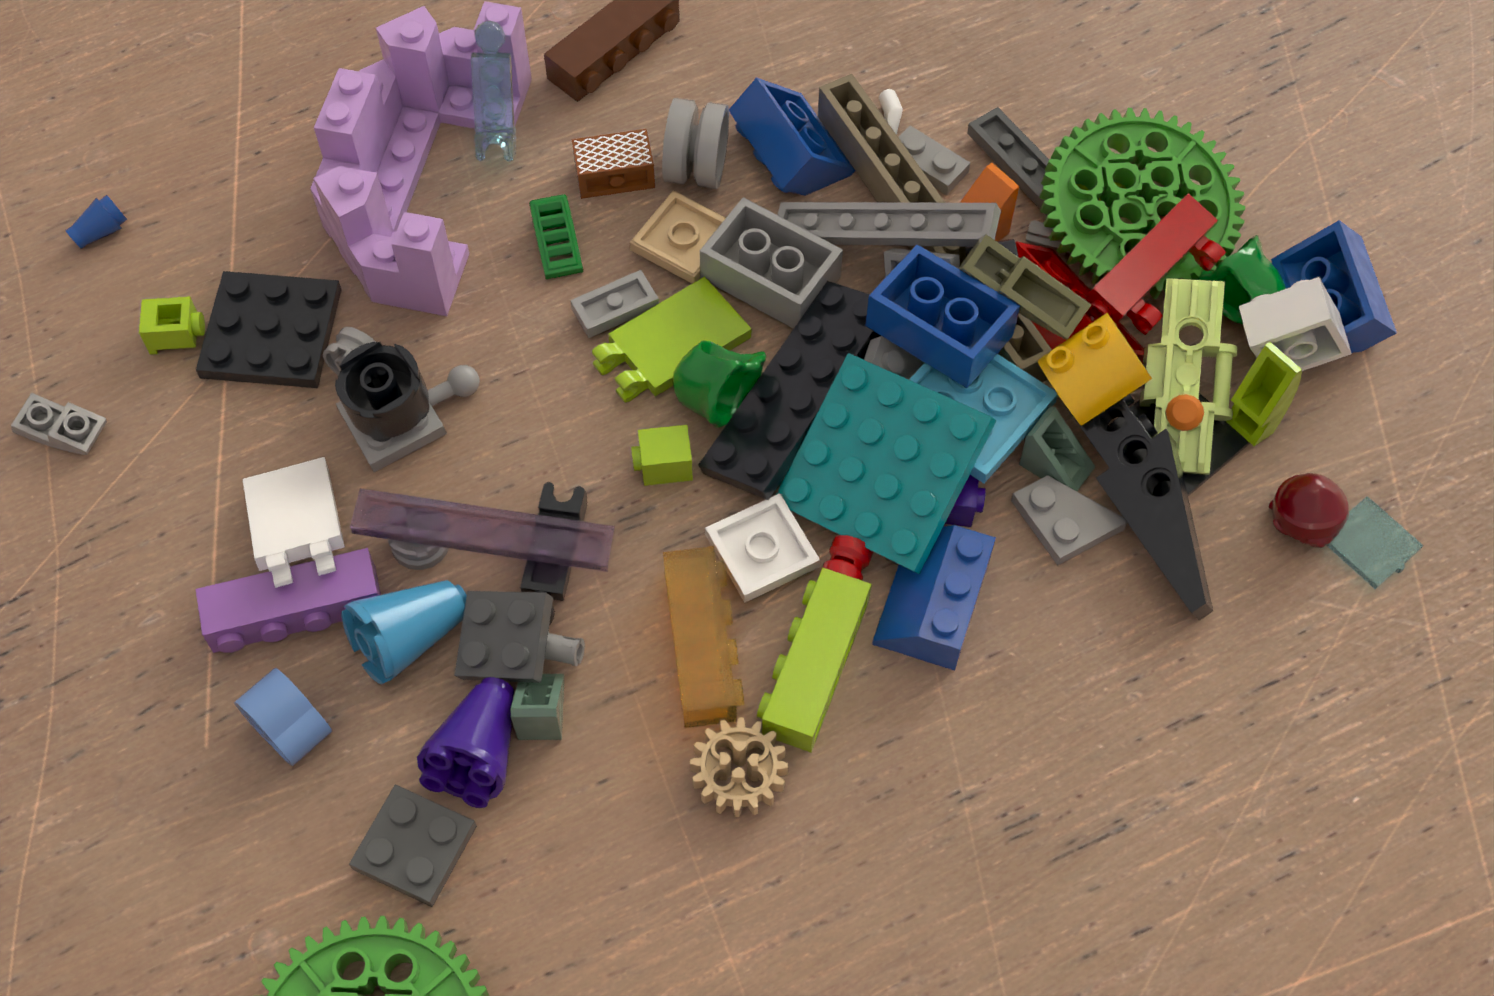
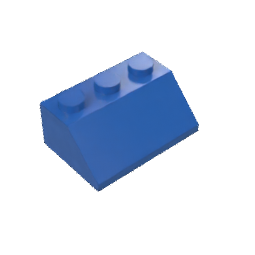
(789, 138)
(1347, 273)
(932, 610)

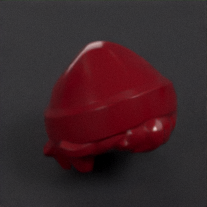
(1310, 509)

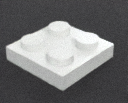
(762, 547)

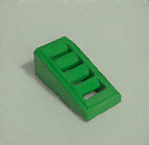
(549, 214)

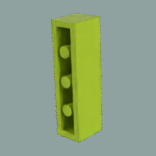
(815, 658)

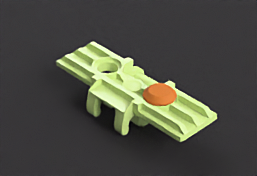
(1177, 371)

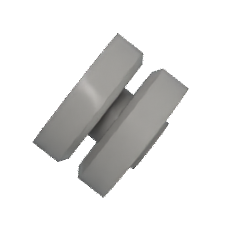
(695, 142)

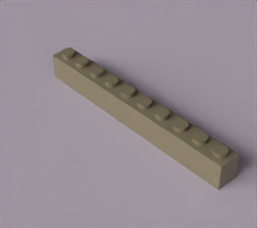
(897, 178)

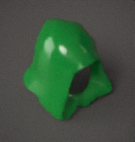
(1245, 277)
(716, 380)

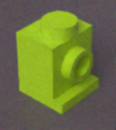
(170, 323)

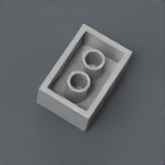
(769, 262)

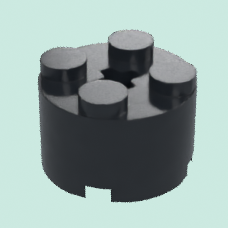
(382, 390)

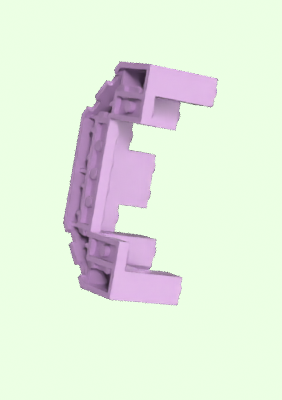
(377, 140)

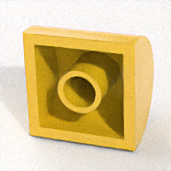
(1094, 369)

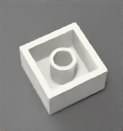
(1298, 322)

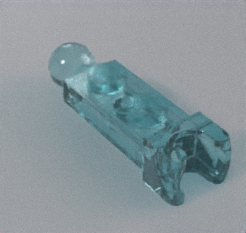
(492, 93)

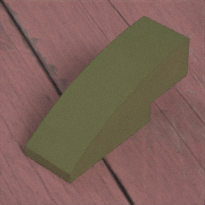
(1023, 282)

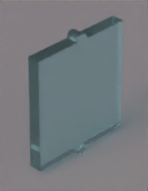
(1374, 543)

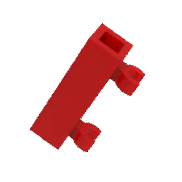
(1151, 260)

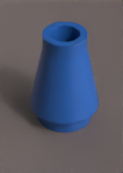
(96, 222)

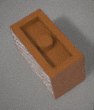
(613, 163)

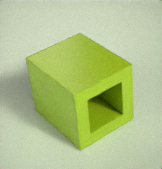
(663, 455)

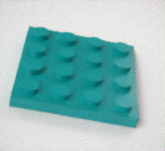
(885, 461)

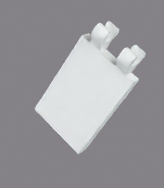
(293, 518)

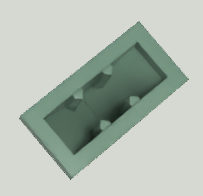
(1055, 451)
(539, 709)

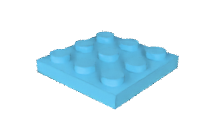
(1005, 394)

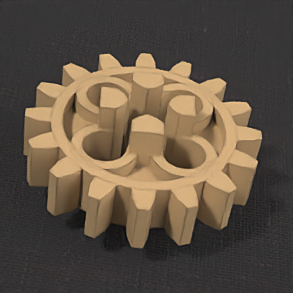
(764, 767)

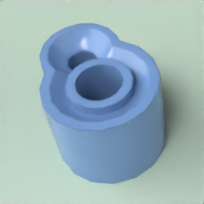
(283, 716)

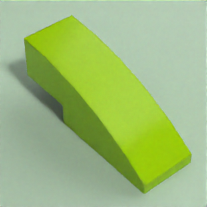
(1265, 395)

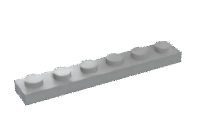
(895, 222)

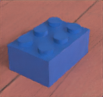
(941, 315)

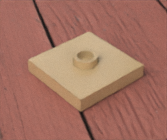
(676, 236)

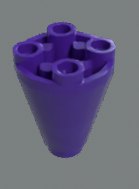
(471, 746)

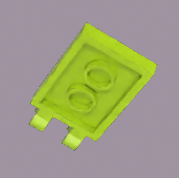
(665, 334)

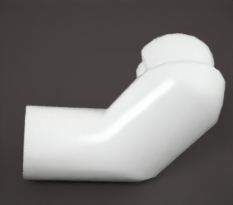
(891, 107)

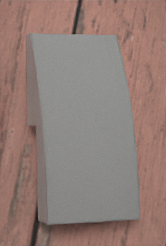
(58, 426)

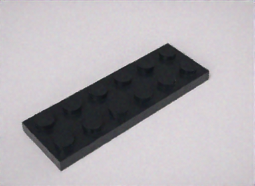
(781, 406)

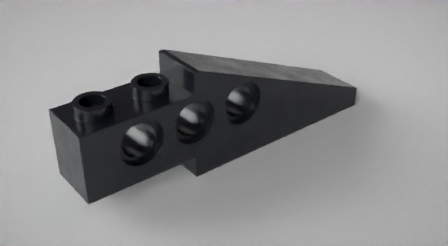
(1162, 522)

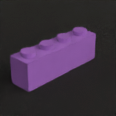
(256, 611)

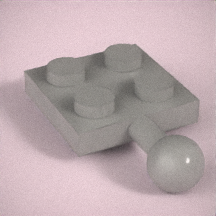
(460, 381)

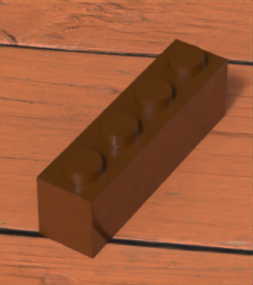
(608, 43)

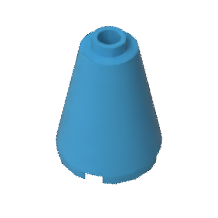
(402, 625)

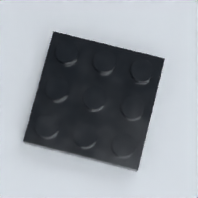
(269, 329)

